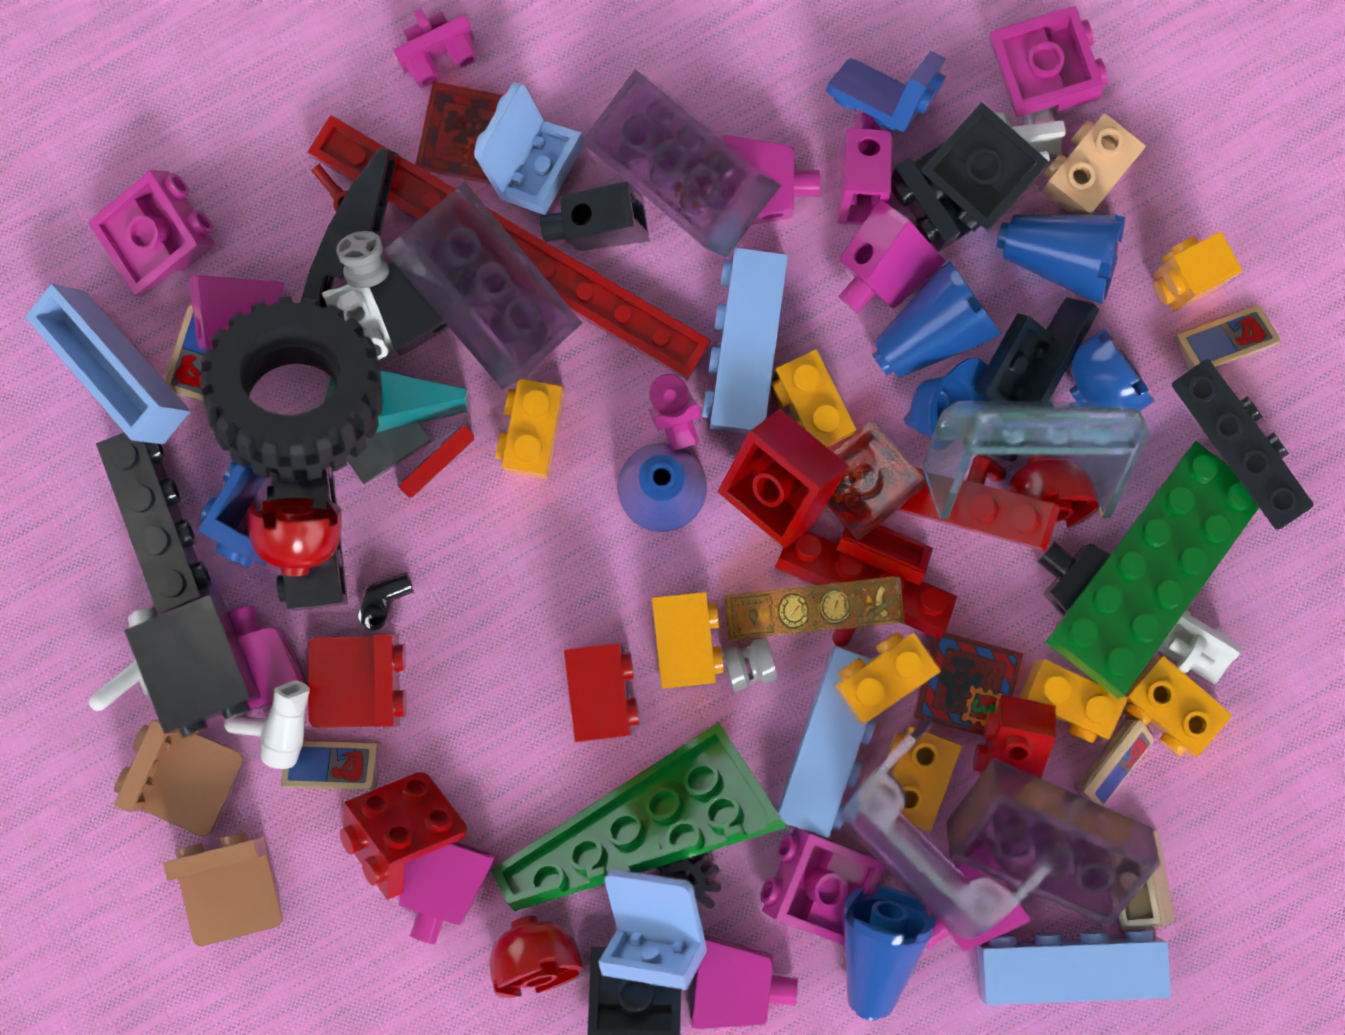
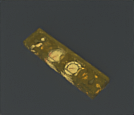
(814, 608)

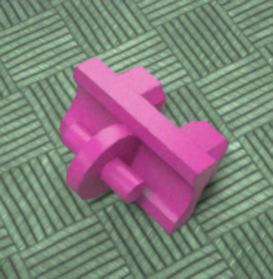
(432, 39)
(674, 410)

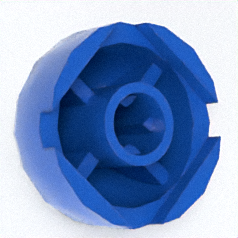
(1107, 375)

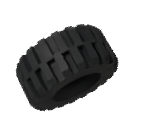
(281, 337)

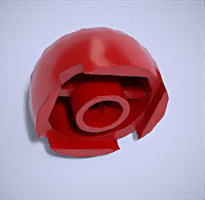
(1058, 482)
(294, 534)
(532, 957)

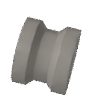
(362, 259)

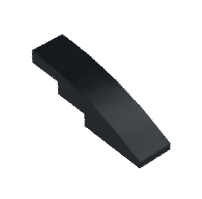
(360, 211)

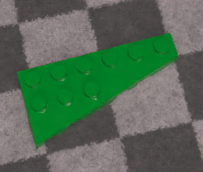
(667, 813)

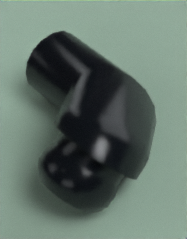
(379, 599)

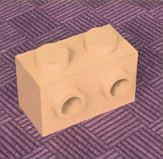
(1093, 167)

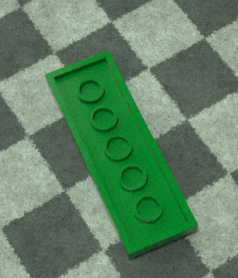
(1154, 571)

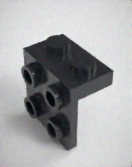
(934, 219)

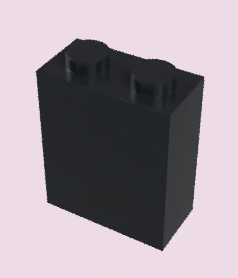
(193, 666)

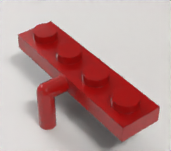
(990, 509)
(820, 563)

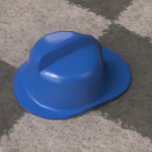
(939, 393)

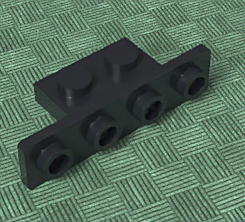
(1035, 359)
(1242, 443)

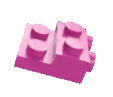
(1049, 62)
(152, 230)
(815, 883)

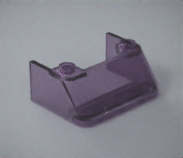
(960, 904)

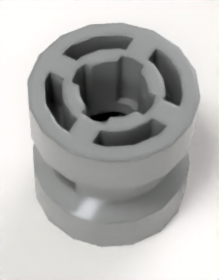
(759, 661)

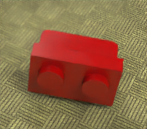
(356, 681)
(398, 826)

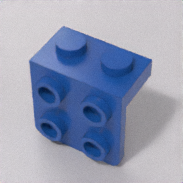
(884, 98)
(223, 514)

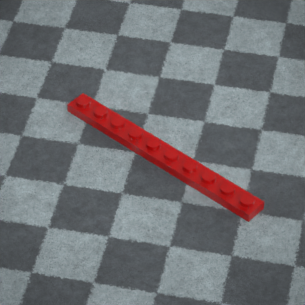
(582, 288)

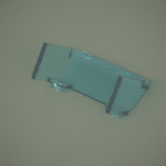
(1104, 432)

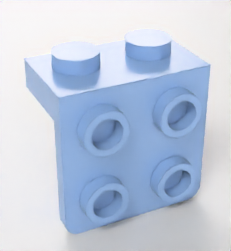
(524, 153)
(656, 932)

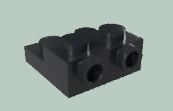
(983, 168)
(630, 1006)

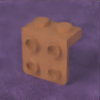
(178, 778)
(227, 888)

